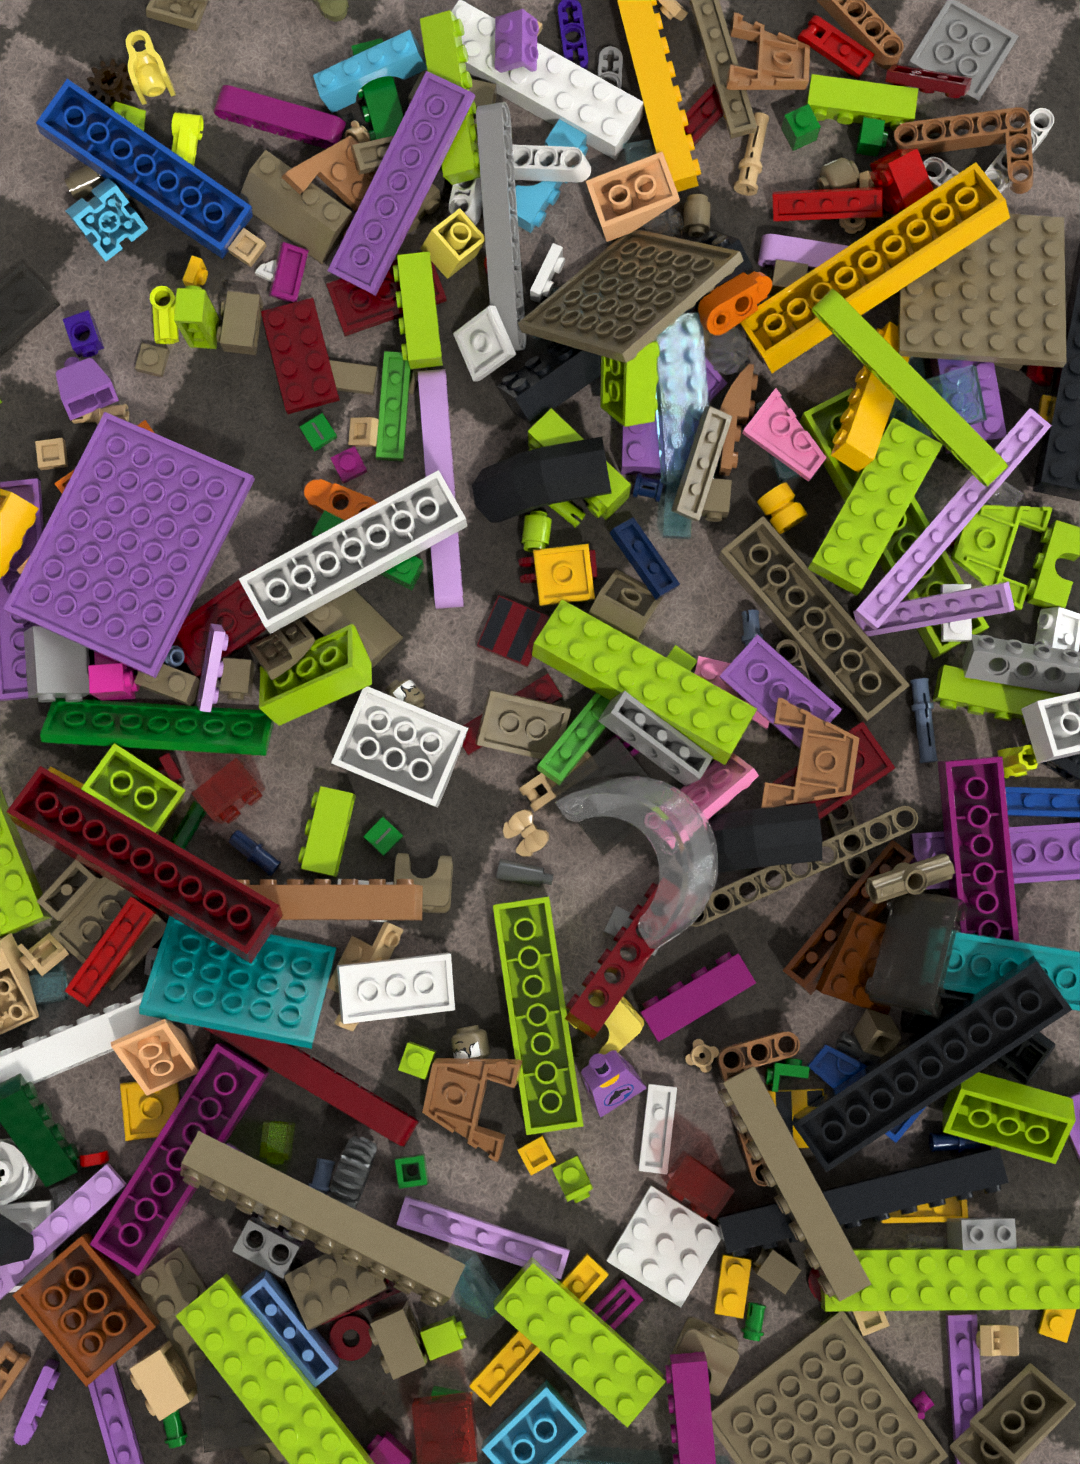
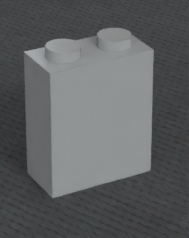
(55, 666)

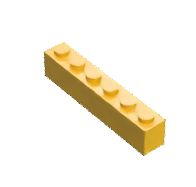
(866, 415)

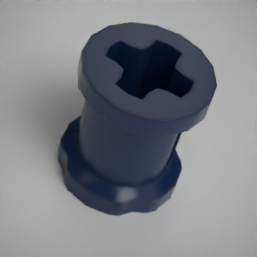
(638, 490)

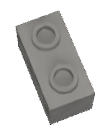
(981, 1233)
(264, 1254)

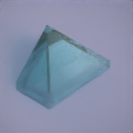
(476, 1289)

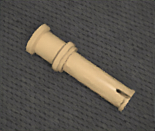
(750, 165)

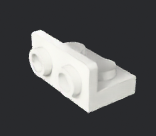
(1058, 628)

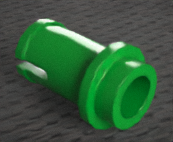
(754, 1321)
(174, 1430)

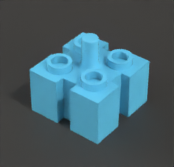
(106, 219)

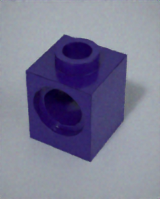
(80, 324)

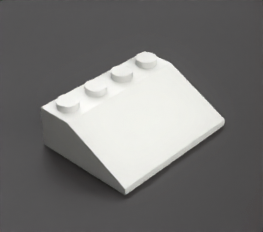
(400, 746)

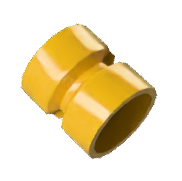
(782, 508)

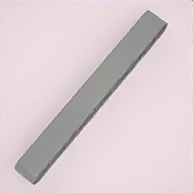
(501, 217)

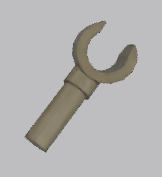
(414, 379)

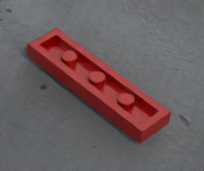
(828, 204)
(110, 951)

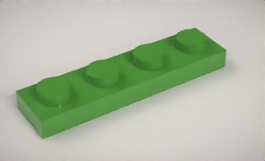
(393, 407)
(574, 741)

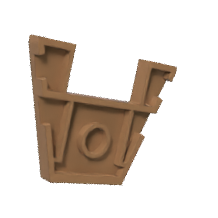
(780, 60)
(337, 170)
(824, 760)
(457, 1095)

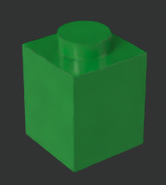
(800, 127)

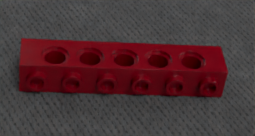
(592, 1018)

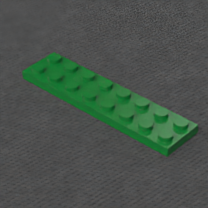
(158, 727)

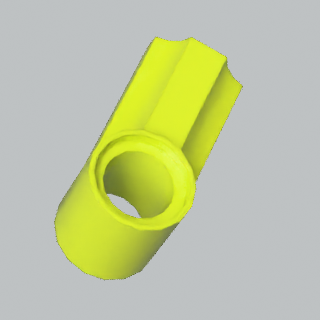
(186, 134)
(163, 316)
(1018, 760)

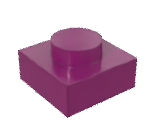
(348, 464)

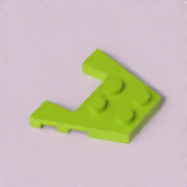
(988, 539)

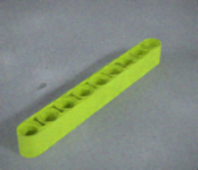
(909, 387)

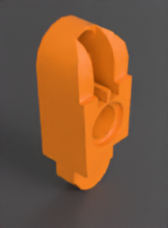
(733, 302)
(324, 495)

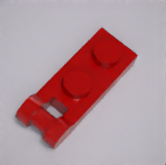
(836, 46)

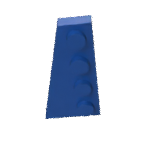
(837, 1067)

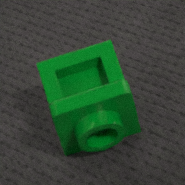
(791, 1067)

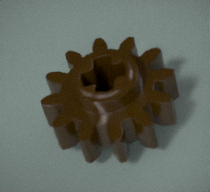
(107, 74)

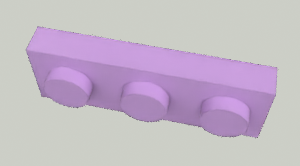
(212, 668)

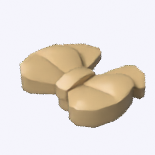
(533, 839)

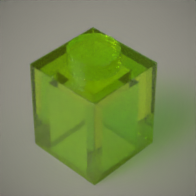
(277, 1141)

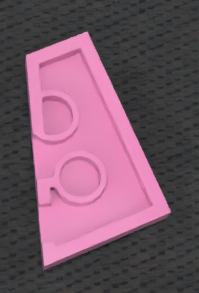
(784, 438)

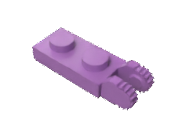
(36, 1403)

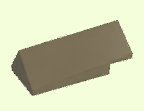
(1013, 1421)

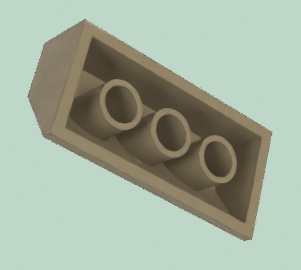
(305, 219)
(349, 609)

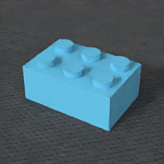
(536, 1431)

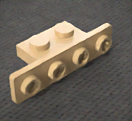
(360, 951)

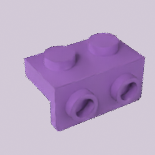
(516, 41)

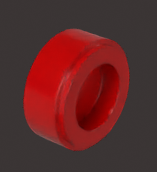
(94, 1158)

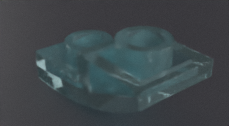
(49, 987)

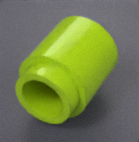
(536, 531)

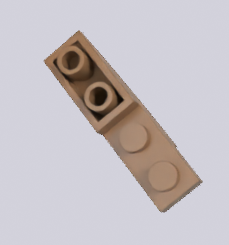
(737, 404)

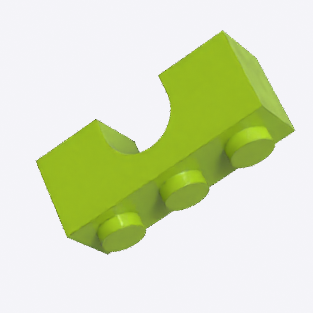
(1047, 587)

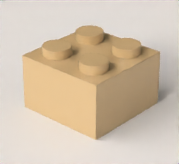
(163, 1381)

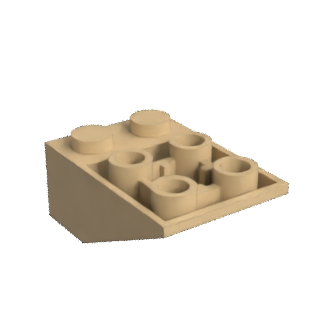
(16, 993)

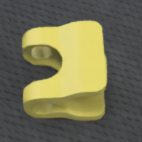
(147, 68)
(622, 1024)

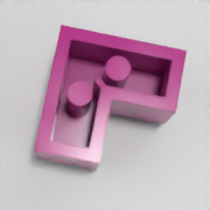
(111, 679)

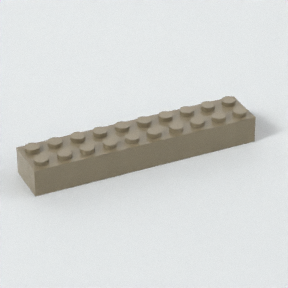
(321, 1220)

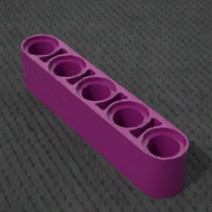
(279, 116)

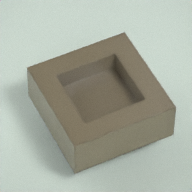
(152, 360)

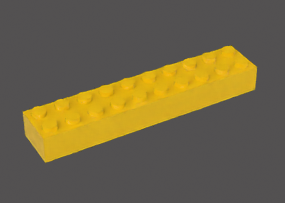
(878, 264)

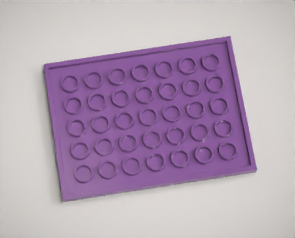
(129, 544)

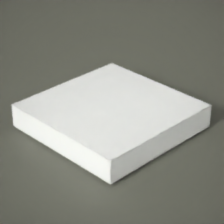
(484, 343)

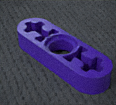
(576, 26)

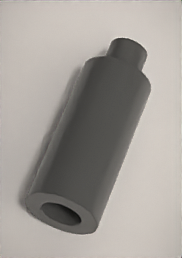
(523, 873)

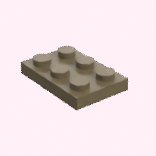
(521, 724)
(330, 1288)

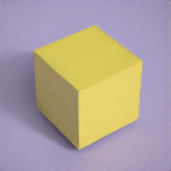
(453, 243)

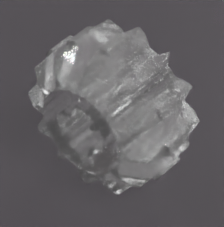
(729, 351)

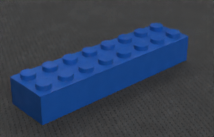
(144, 168)

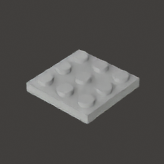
(965, 46)

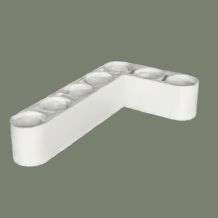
(534, 169)
(996, 171)

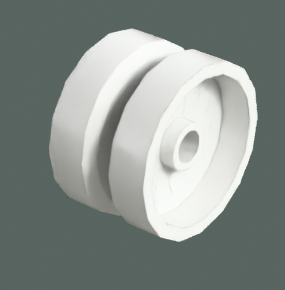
(19, 1174)

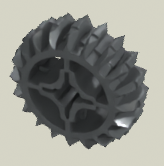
(353, 1171)

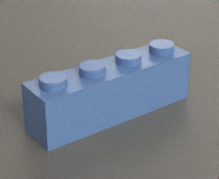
(286, 1325)

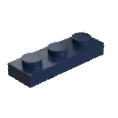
(644, 558)

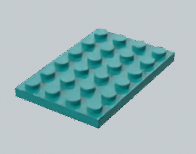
(215, 989)

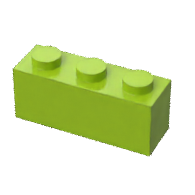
(196, 317)
(327, 831)

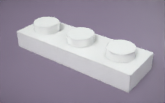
(657, 1128)

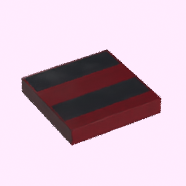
(512, 631)

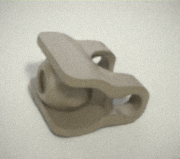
(436, 888)
(719, 1348)

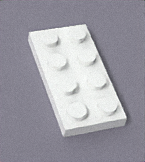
(395, 988)

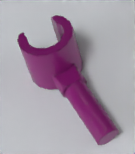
(922, 1403)

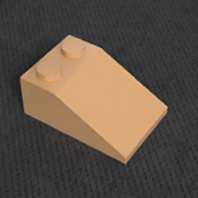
(632, 195)
(157, 1055)

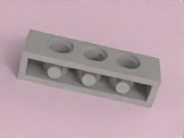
(1010, 666)
(655, 738)

